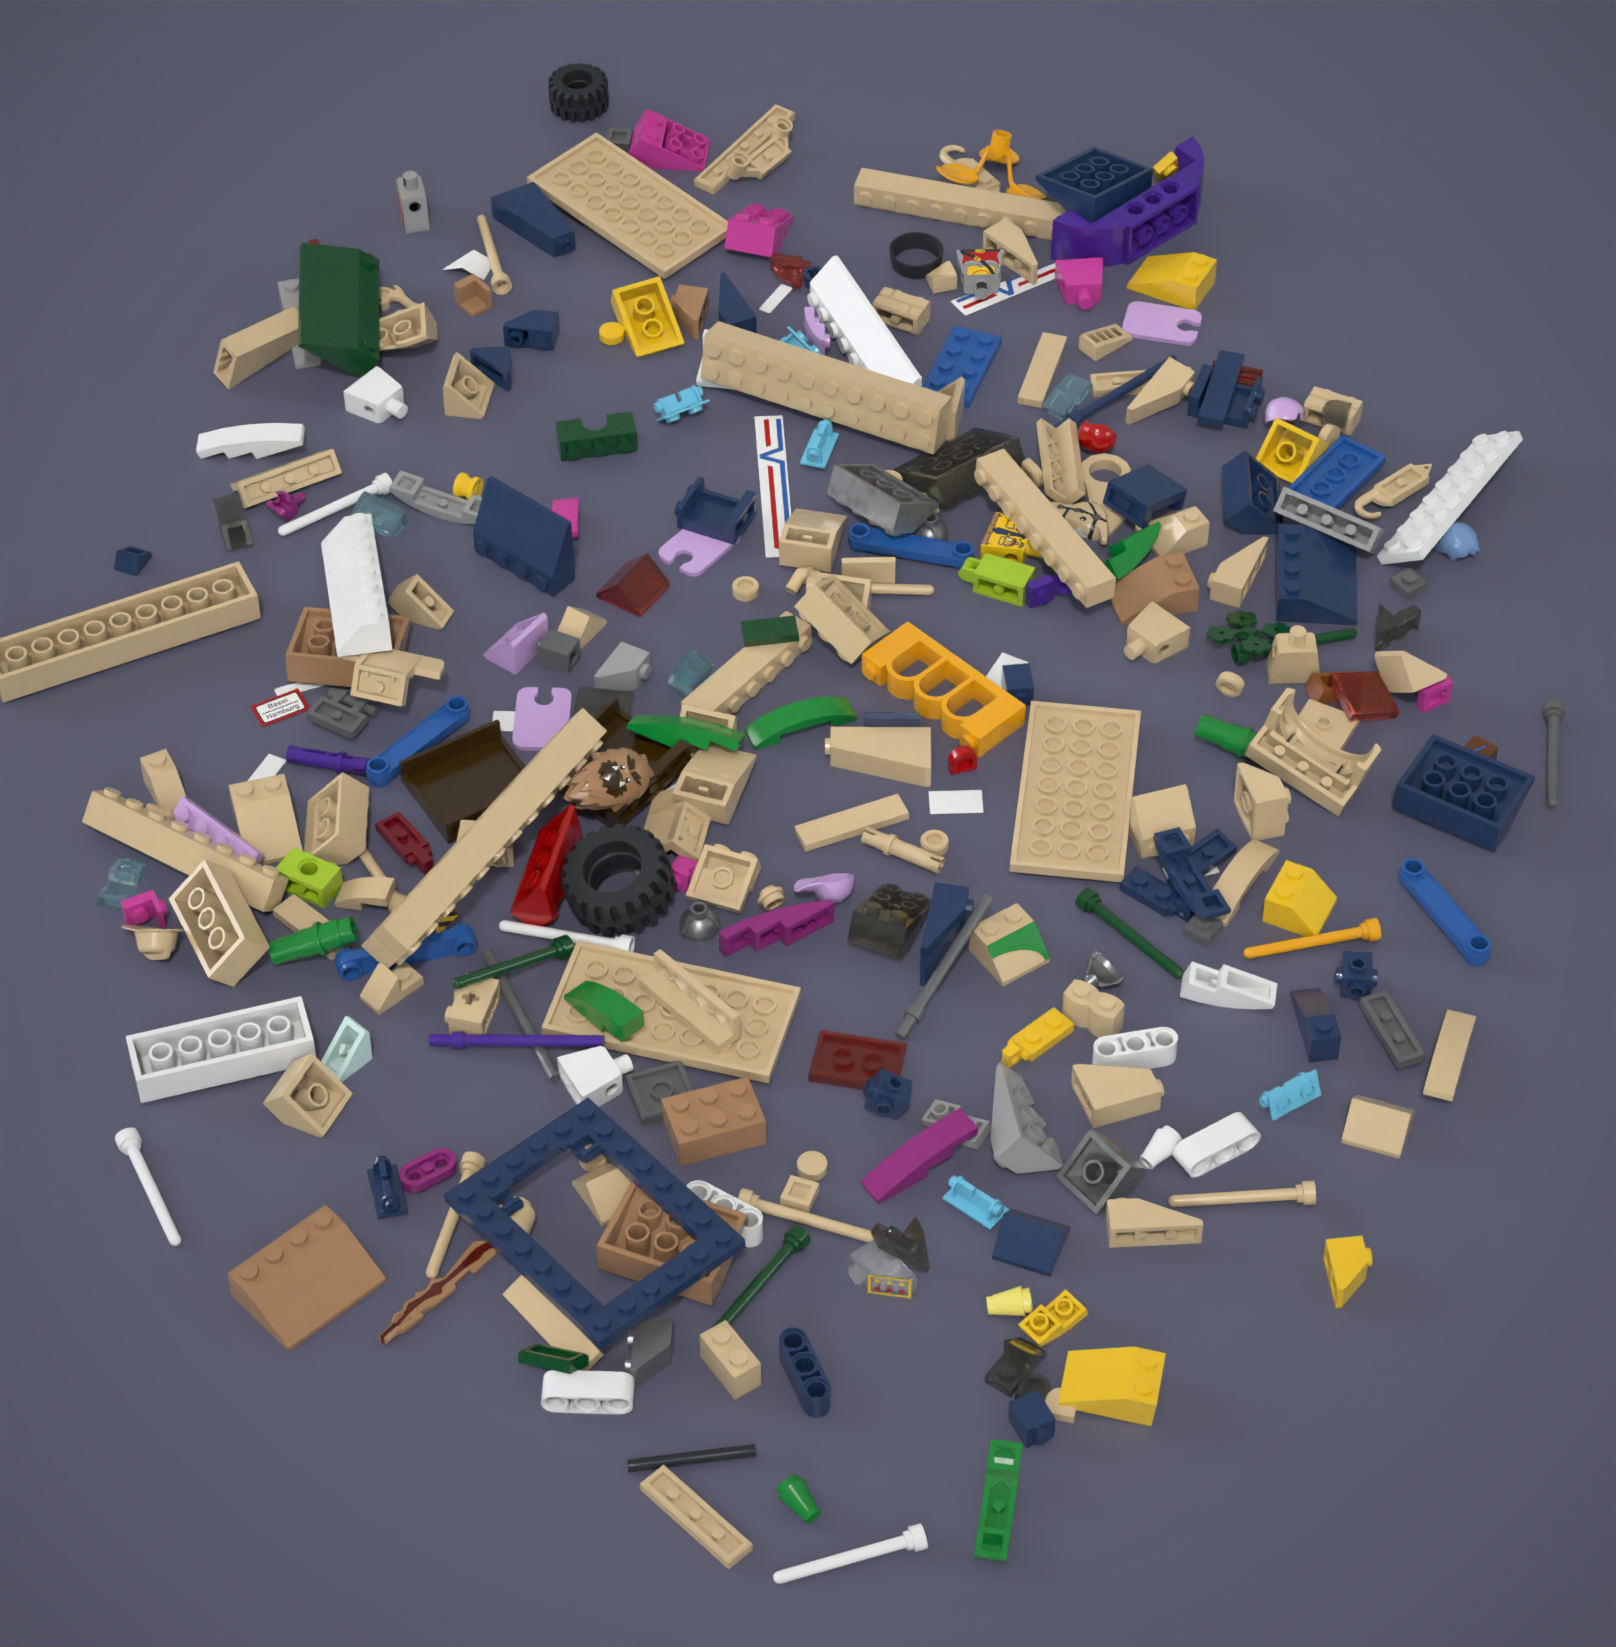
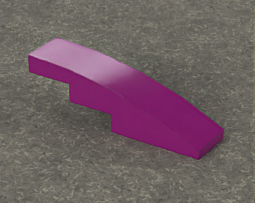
(782, 924)
(914, 1158)

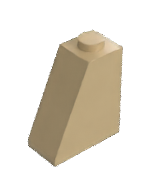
(1115, 1092)

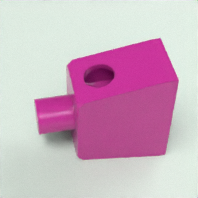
(1080, 281)

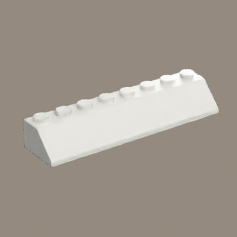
(857, 324)
(356, 587)

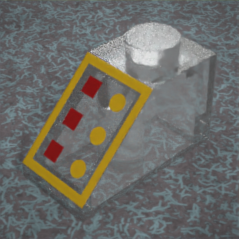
(881, 1272)

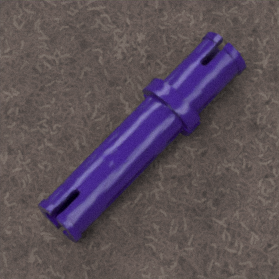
(335, 761)

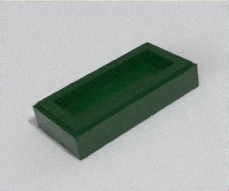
(769, 631)
(553, 1358)

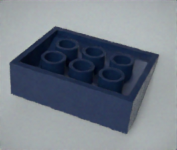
(1095, 182)
(524, 537)
(1314, 577)
(1462, 792)

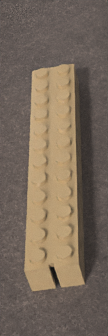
(485, 841)

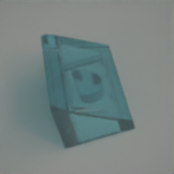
(386, 516)

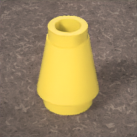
(1010, 1302)

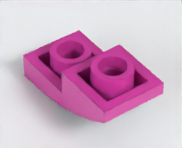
(568, 509)

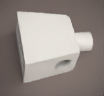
(375, 397)
(593, 1074)

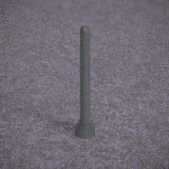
(1553, 711)

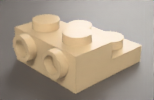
(723, 878)

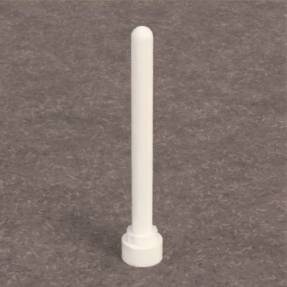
(379, 486)
(624, 942)
(129, 1143)
(912, 1539)

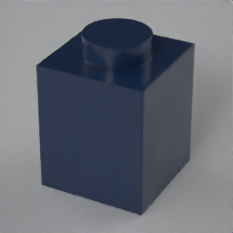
(1018, 682)
(1032, 1419)

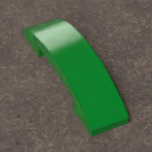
(797, 716)
(998, 1500)

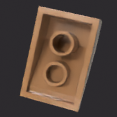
(1162, 580)

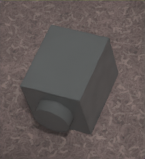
(558, 651)

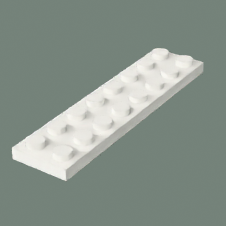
(1449, 497)

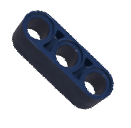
(808, 1384)

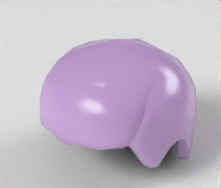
(1284, 409)

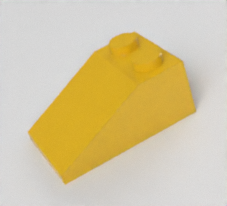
(1176, 278)
(646, 317)
(1113, 1382)

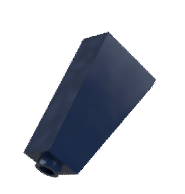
(534, 219)

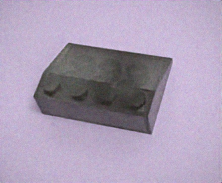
(950, 470)

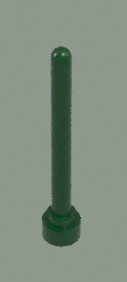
(1241, 657)
(1089, 901)
(559, 948)
(794, 1240)

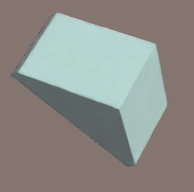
(348, 1049)

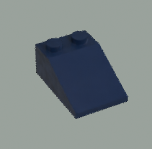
(945, 919)

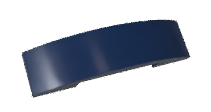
(1186, 877)

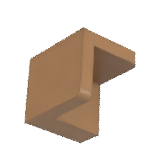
(472, 295)

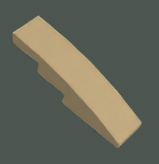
(1449, 1055)

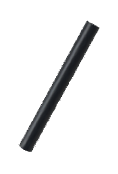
(690, 1458)

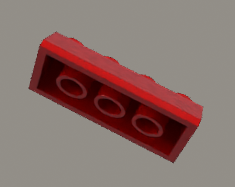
(541, 881)

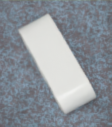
(1137, 1049)
(1216, 1144)
(754, 1225)
(588, 1392)

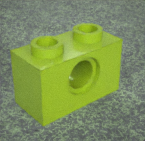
(311, 877)

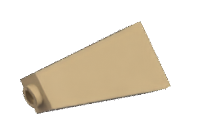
(256, 347)
(883, 752)

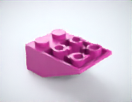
(667, 144)
(758, 230)

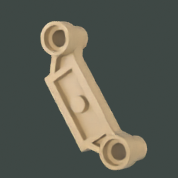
(765, 157)

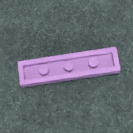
(202, 821)

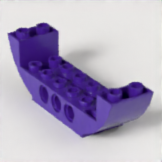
(1139, 223)

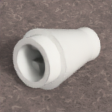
(1160, 1147)

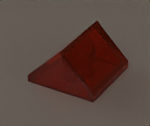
(635, 586)

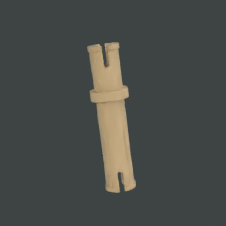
(893, 846)

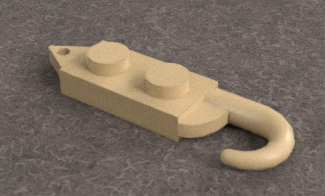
(986, 180)
(1394, 488)

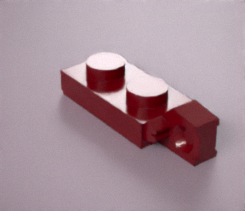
(406, 841)

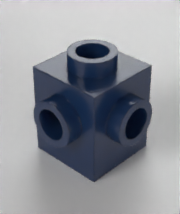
(1356, 974)
(887, 1094)

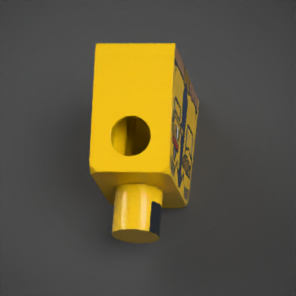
(1006, 541)

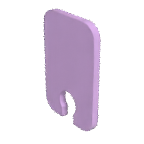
(1160, 323)
(701, 548)
(539, 723)

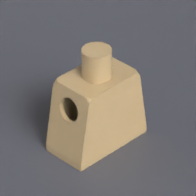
(1155, 635)
(1292, 657)

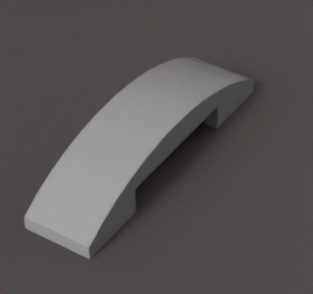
(434, 502)

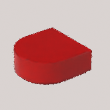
(962, 760)

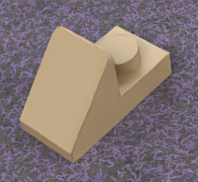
(390, 986)

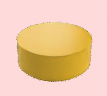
(611, 333)

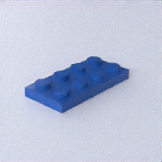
(964, 355)
(1339, 472)

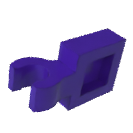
(1043, 589)

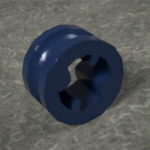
(809, 273)

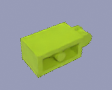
(998, 578)

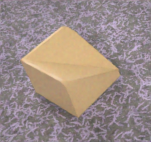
(942, 278)

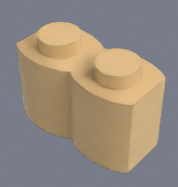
(1093, 1009)

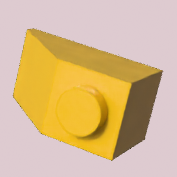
(1346, 1266)

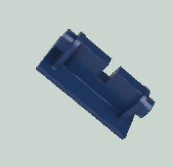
(386, 1188)

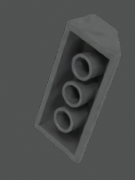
(880, 497)

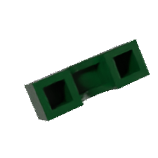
(579, 443)

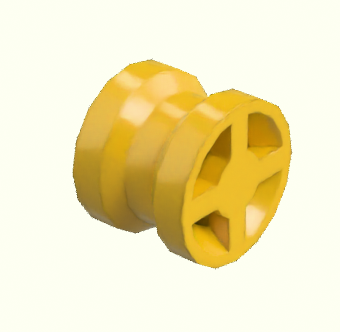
(466, 486)

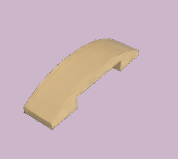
(1242, 874)

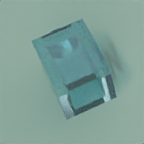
(690, 672)

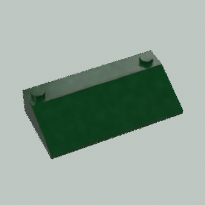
(339, 306)

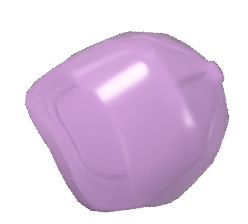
(828, 887)

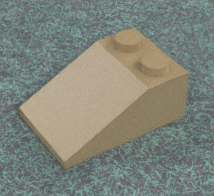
(266, 816)

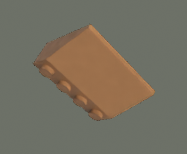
(314, 654)
(646, 1237)
(305, 1278)

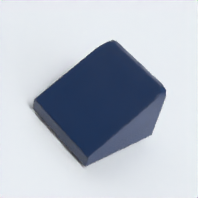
(131, 560)

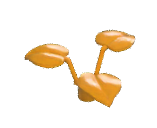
(997, 151)

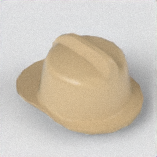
(153, 941)

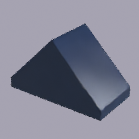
(494, 363)

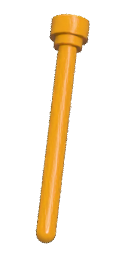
(1368, 930)

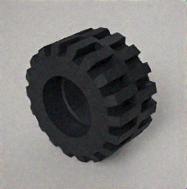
(578, 92)

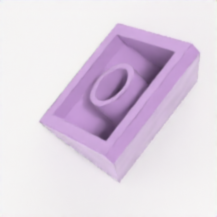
(519, 644)

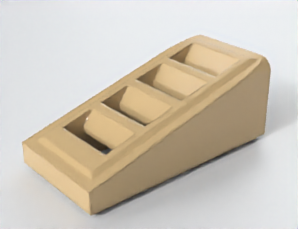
(1098, 343)

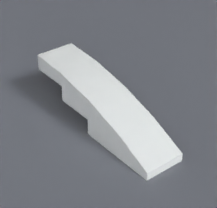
(255, 438)

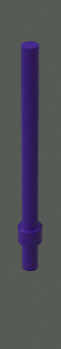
(460, 1040)

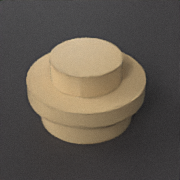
(771, 897)

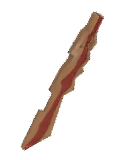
(438, 1290)

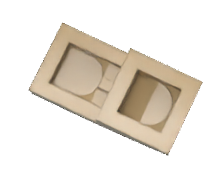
(365, 890)

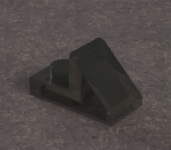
(232, 521)
(1393, 628)
(906, 1246)
(1017, 1361)

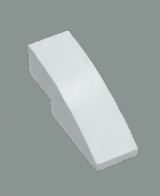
(1227, 988)

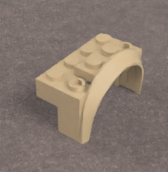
(1308, 760)

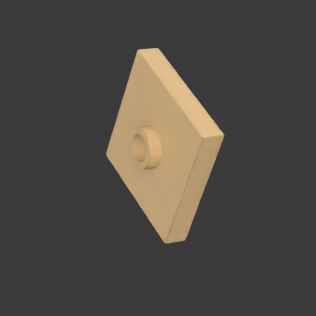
(1328, 723)

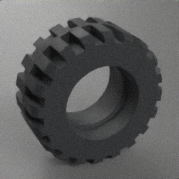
(609, 851)

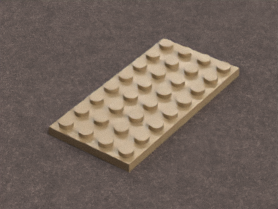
(630, 205)
(1076, 791)
(763, 1008)

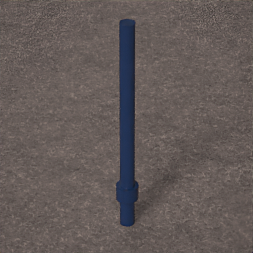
(1078, 415)

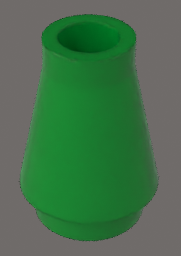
(797, 1496)

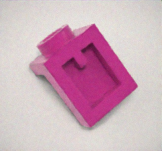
(1434, 695)
(683, 872)
(143, 908)

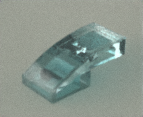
(1065, 395)
(122, 882)

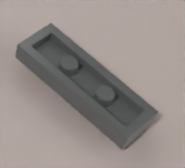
(1392, 1029)

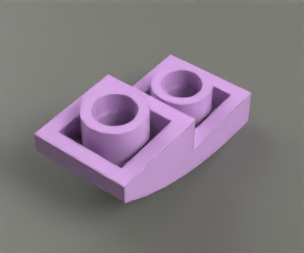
(815, 330)

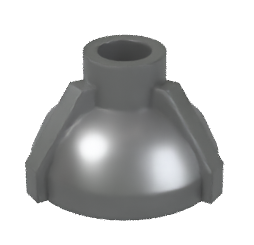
(933, 528)
(699, 923)
(1101, 972)

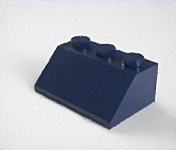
(1250, 496)

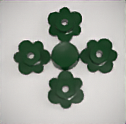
(1247, 635)

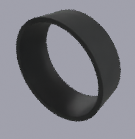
(919, 241)

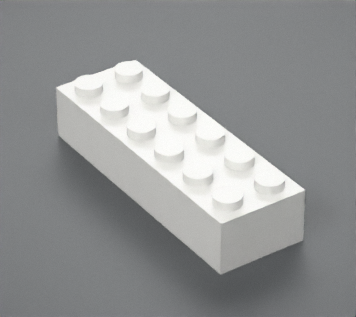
(219, 1049)

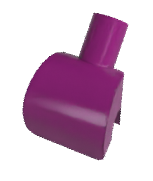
(286, 504)

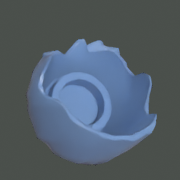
(1458, 541)

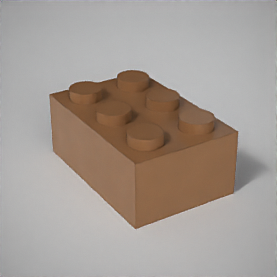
(713, 1121)

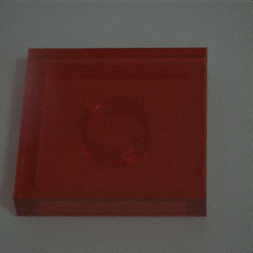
(1363, 695)

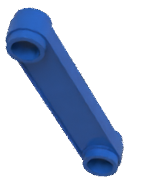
(909, 546)
(422, 737)
(1445, 912)
(457, 941)

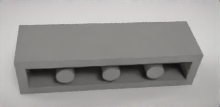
(1329, 520)

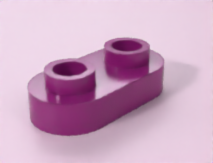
(426, 1170)

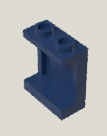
(1243, 403)
(1143, 492)
(715, 513)

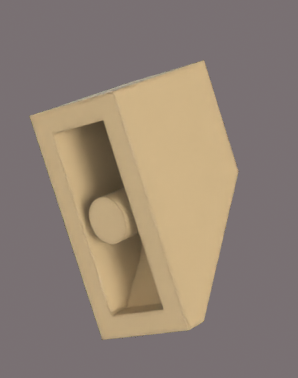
(420, 602)
(162, 779)

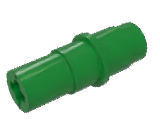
(1224, 734)
(314, 940)

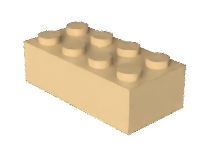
(219, 923)

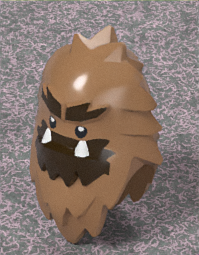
(610, 780)

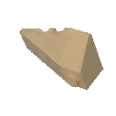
(407, 329)

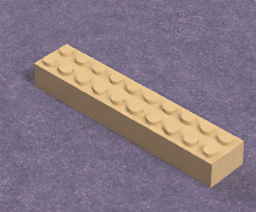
(826, 387)
(126, 630)

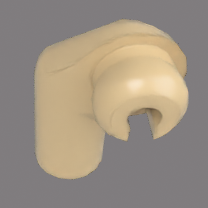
(799, 578)

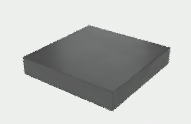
(652, 1085)

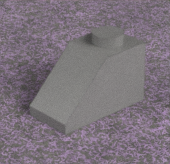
(624, 669)

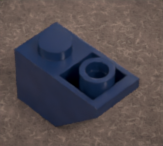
(533, 330)

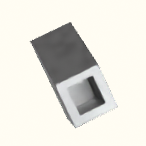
(651, 1348)

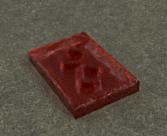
(852, 1059)

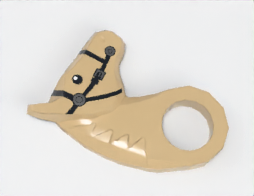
(1092, 517)

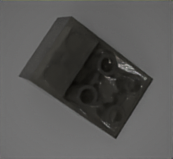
(889, 920)

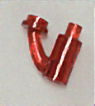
(783, 264)

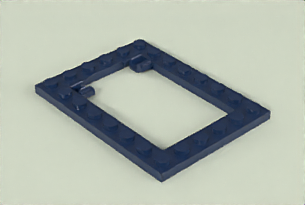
(585, 1124)

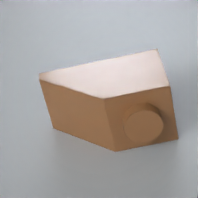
(690, 308)

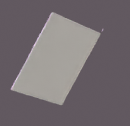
(474, 263)

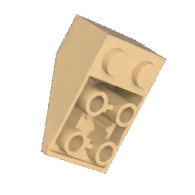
(811, 539)
(715, 781)

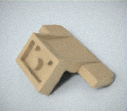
(386, 674)
(677, 825)

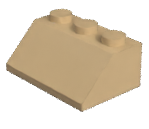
(841, 618)
(338, 821)

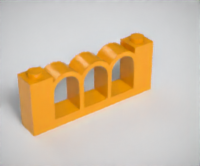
(908, 644)

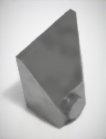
(1101, 1171)

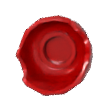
(1096, 437)

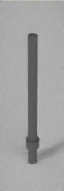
(916, 1010)
(521, 1017)

